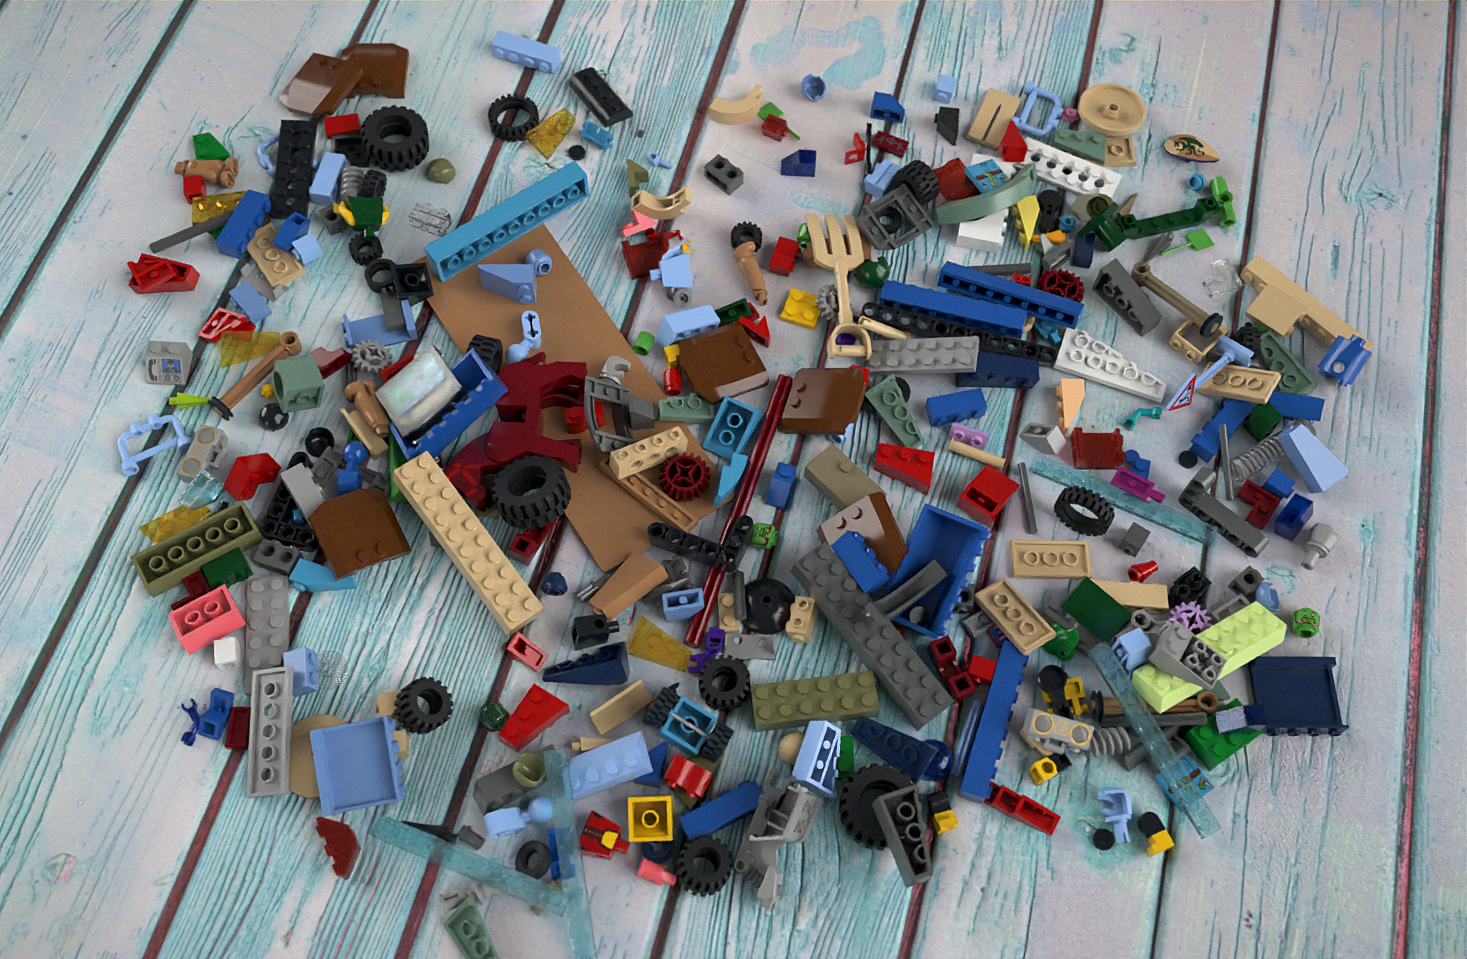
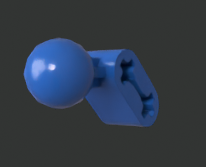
(350, 478)

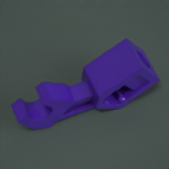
(714, 635)

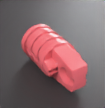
(655, 873)

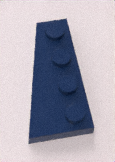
(895, 747)

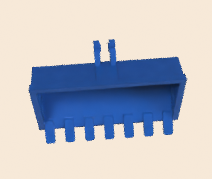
(484, 391)
(956, 546)

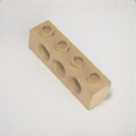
(647, 452)

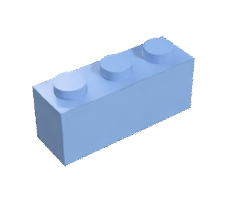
(328, 179)

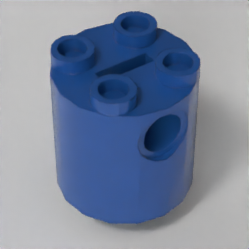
(1348, 353)

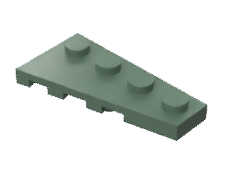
(1278, 359)
(892, 409)
(470, 932)

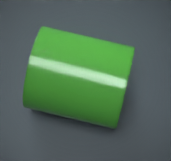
(643, 343)

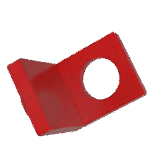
(860, 149)

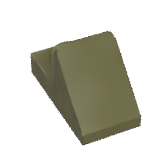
(636, 175)

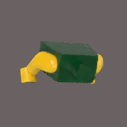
(364, 214)

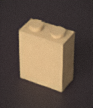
(1276, 311)

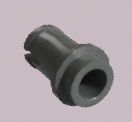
(470, 837)

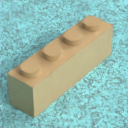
(1134, 596)

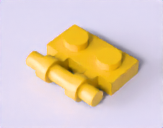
(1073, 692)

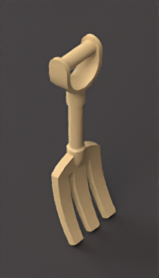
(840, 264)

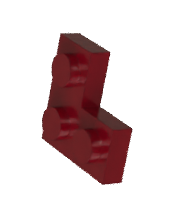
(1263, 503)
(196, 587)

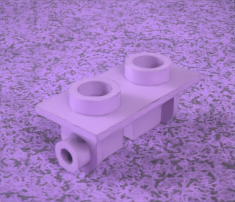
(968, 436)

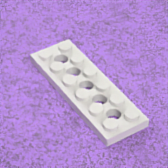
(1067, 161)

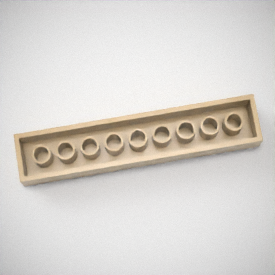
(467, 543)

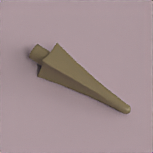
(1127, 208)

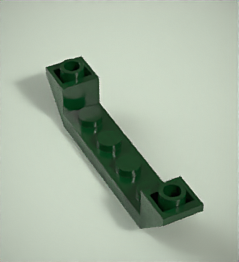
(1137, 229)

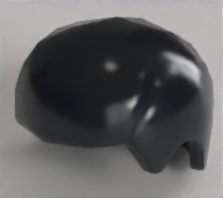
(272, 417)
(318, 441)

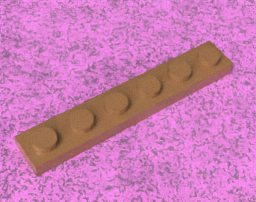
(653, 498)

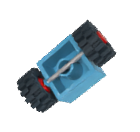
(688, 726)

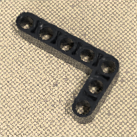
(281, 522)
(705, 546)

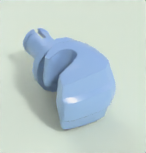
(1120, 811)

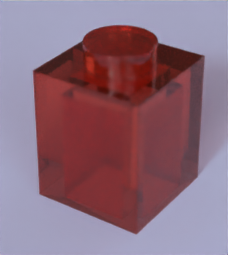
(775, 127)

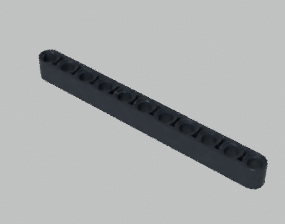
(950, 328)

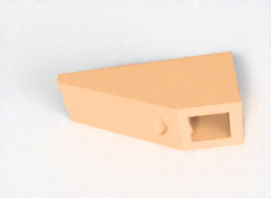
(1070, 396)

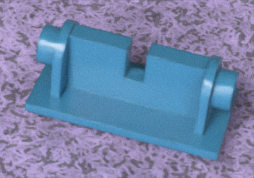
(590, 133)

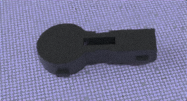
(1049, 198)
(1052, 681)

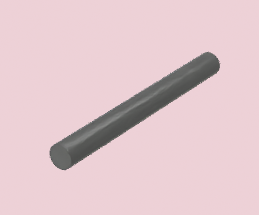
(1226, 462)
(1027, 498)

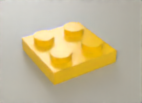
(801, 309)

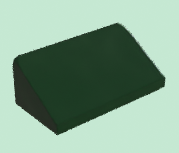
(733, 312)

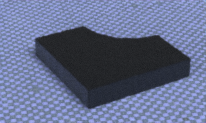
(353, 151)

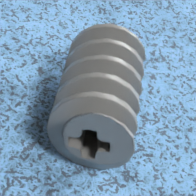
(351, 183)
(1109, 740)

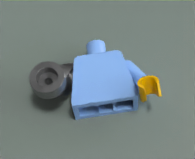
(675, 272)

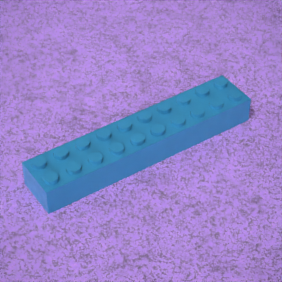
(507, 221)

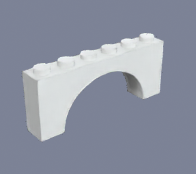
(986, 232)

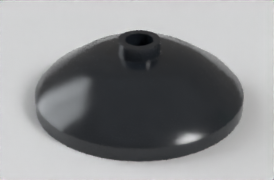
(767, 617)

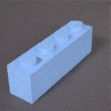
(526, 52)

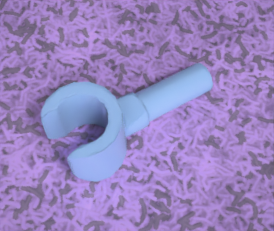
(655, 161)

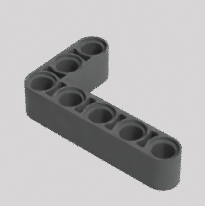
(1211, 511)

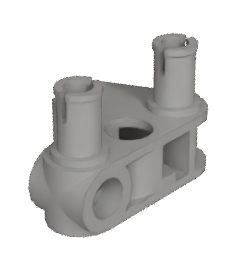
(1148, 625)

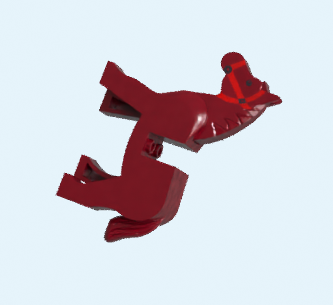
(520, 433)

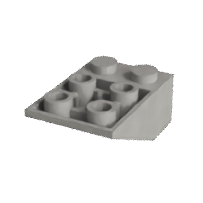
(1187, 657)

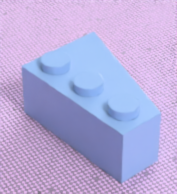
(685, 325)
(1132, 650)
(817, 759)

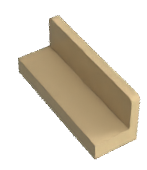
(375, 445)
(620, 708)

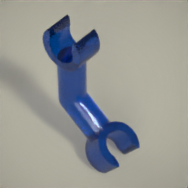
(190, 736)

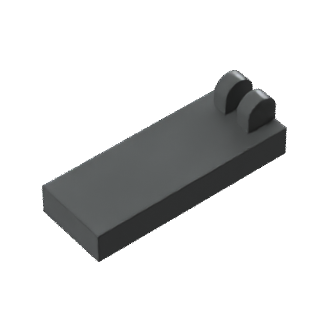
(392, 310)

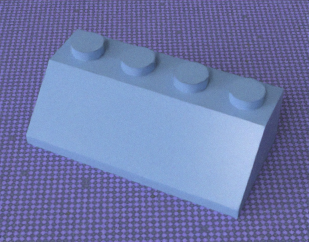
(609, 765)

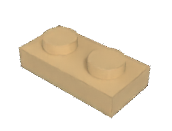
(726, 613)

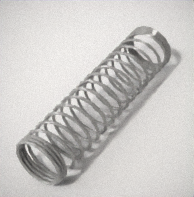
(1243, 466)

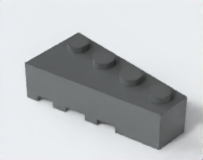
(1126, 298)
(501, 787)
(905, 833)

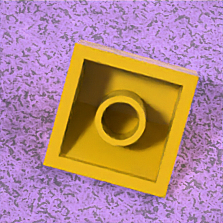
(650, 817)

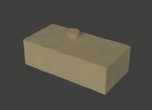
(839, 478)

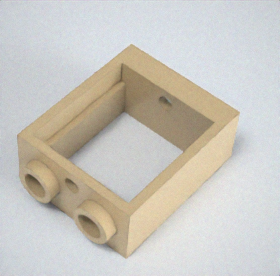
(1188, 349)

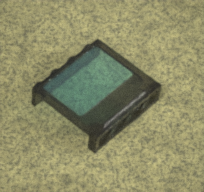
(421, 394)

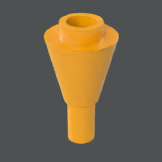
(1054, 237)

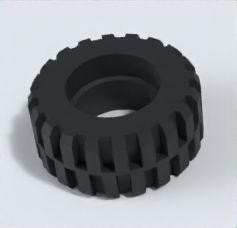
(395, 121)
(535, 508)
(859, 783)

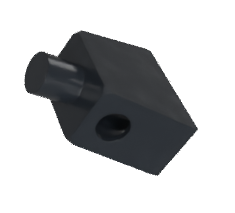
(592, 630)

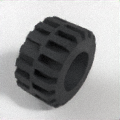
(919, 180)
(489, 350)
(727, 667)
(413, 716)
(696, 880)

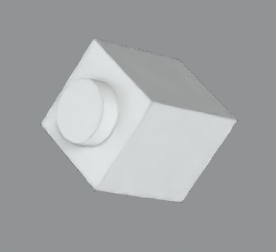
(227, 653)

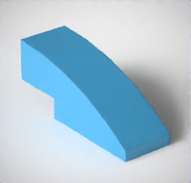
(729, 477)

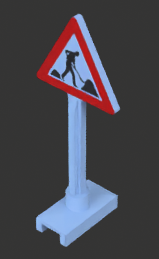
(1230, 352)

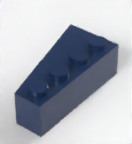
(1000, 372)

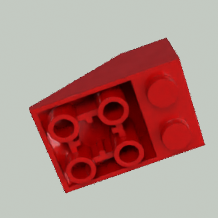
(987, 495)

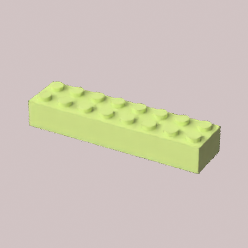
(1234, 638)

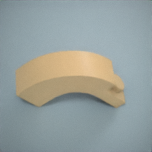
(736, 112)
(661, 207)

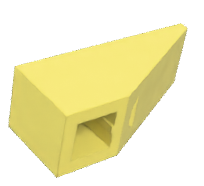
(1025, 216)

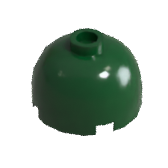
(873, 274)

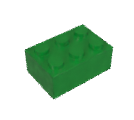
(1215, 747)

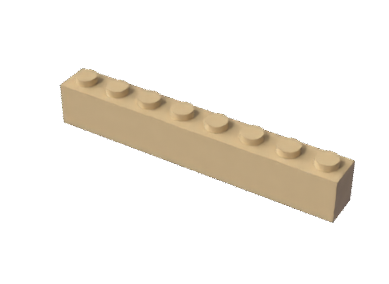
(1318, 318)

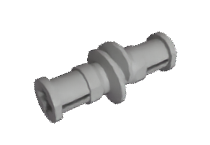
(478, 892)

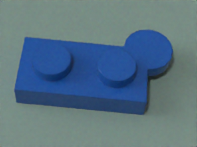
(1137, 465)

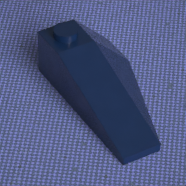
(602, 668)

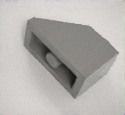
(1043, 437)

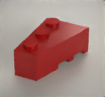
(185, 280)
(906, 465)
(531, 717)

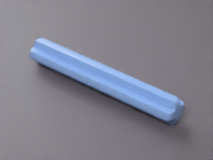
(966, 739)

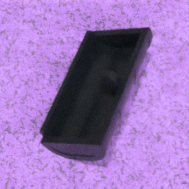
(599, 97)

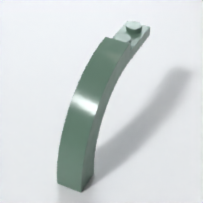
(989, 202)

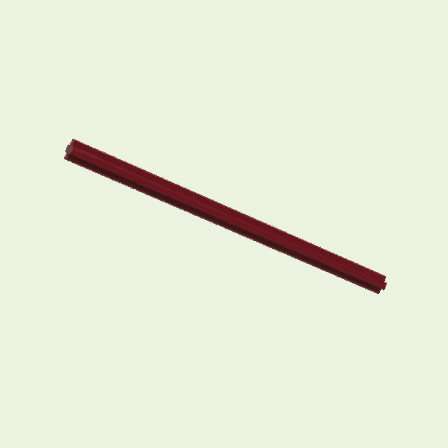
(740, 504)

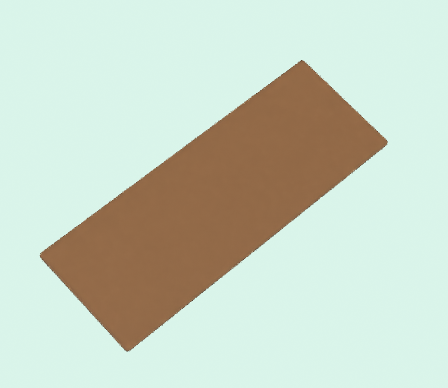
(572, 330)

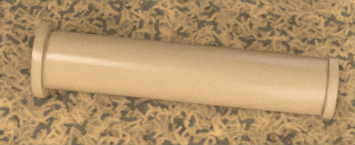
(882, 329)
(976, 454)

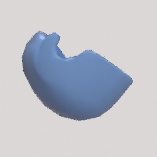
(813, 87)
(1267, 597)

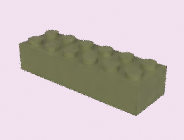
(186, 552)
(814, 699)

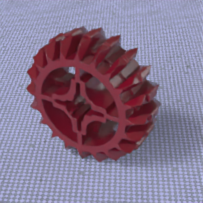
(1062, 284)
(684, 466)

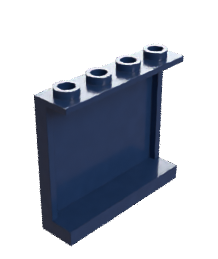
(1297, 695)

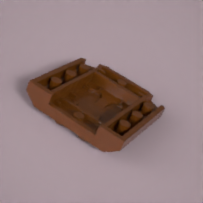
(383, 68)
(320, 85)
(722, 363)
(823, 401)
(876, 524)
(358, 531)

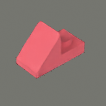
(641, 223)

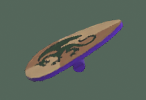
(1190, 149)

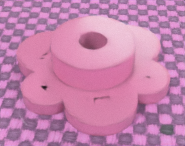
(1070, 114)

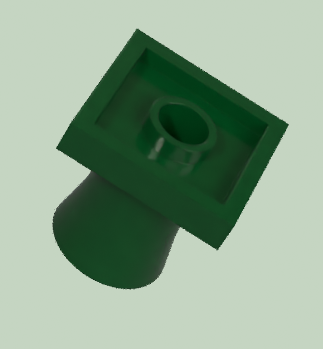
(1104, 229)

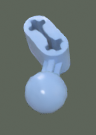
(519, 352)
(512, 820)

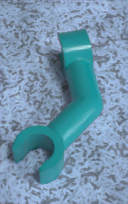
(1154, 413)

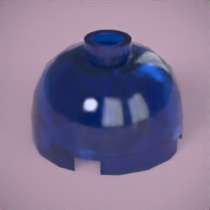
(941, 763)

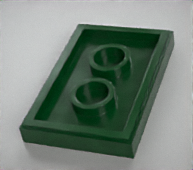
(1095, 610)

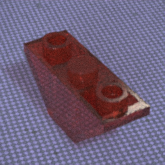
(341, 845)

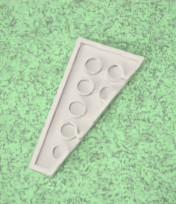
(1102, 364)

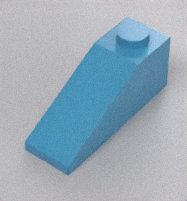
(318, 578)

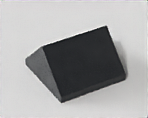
(412, 282)

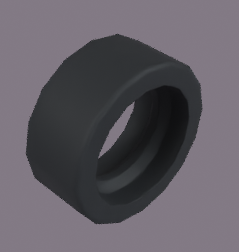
(374, 267)

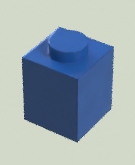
(1279, 484)

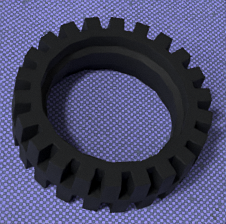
(509, 103)
(1090, 501)

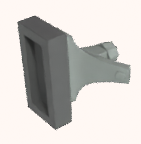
(1054, 255)

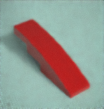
(1022, 809)

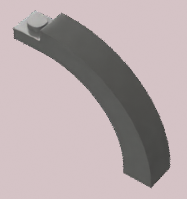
(905, 596)

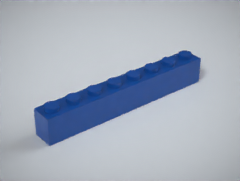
(1010, 294)
(954, 308)
(992, 723)

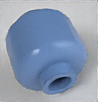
(541, 261)

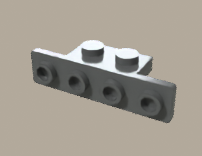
(1172, 734)

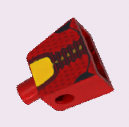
(602, 838)

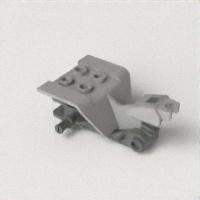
(779, 819)

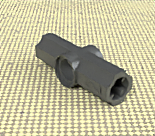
(1085, 642)

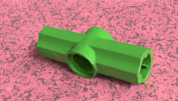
(1224, 199)

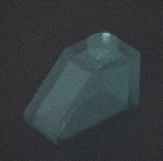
(202, 491)

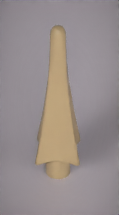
(587, 744)

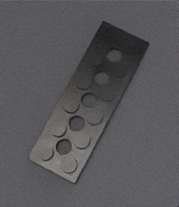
(286, 161)

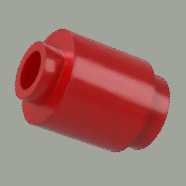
(672, 381)

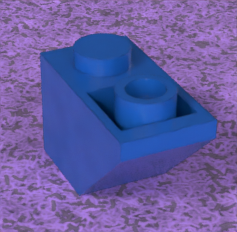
(292, 229)

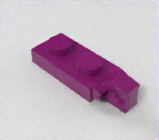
(1136, 485)

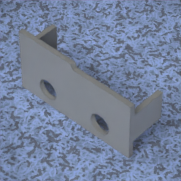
(261, 285)
(749, 647)

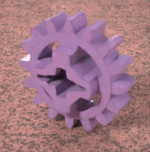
(1198, 621)

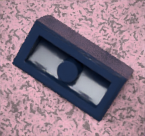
(1083, 251)

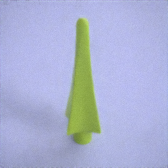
(186, 401)

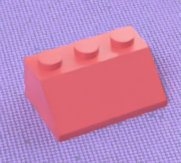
(206, 619)

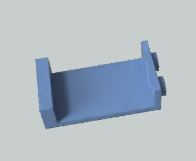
(376, 329)

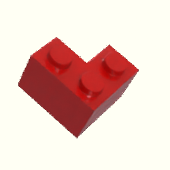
(249, 473)

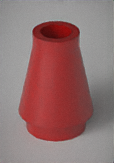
(1142, 571)

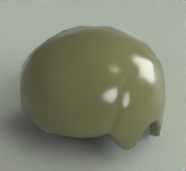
(441, 170)
(529, 770)

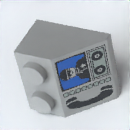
(167, 362)

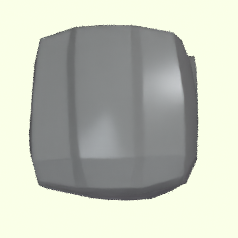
(609, 371)
(1321, 543)

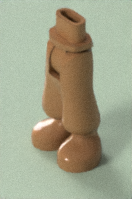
(211, 170)
(750, 270)
(369, 406)

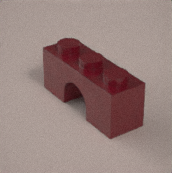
(526, 546)
(944, 659)

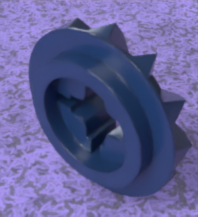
(661, 856)

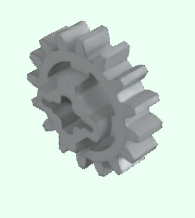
(828, 302)
(371, 357)

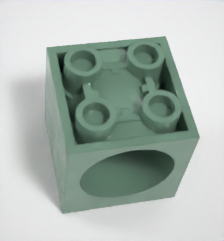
(297, 384)

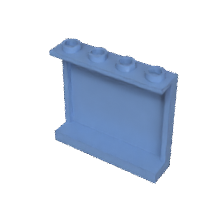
(357, 765)

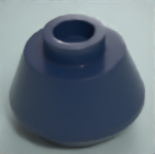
(554, 584)

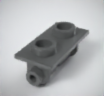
(674, 569)

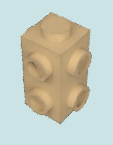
(802, 619)

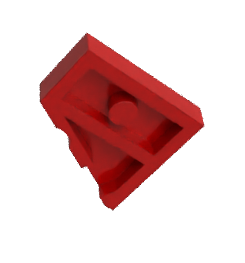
(152, 273)
(221, 321)

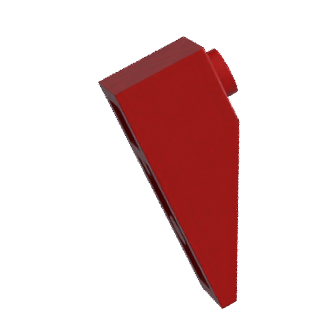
(1013, 145)

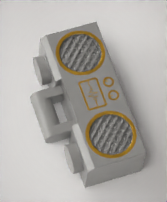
(204, 453)
(1046, 725)

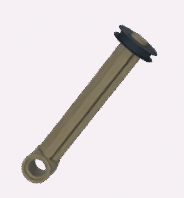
(1208, 323)

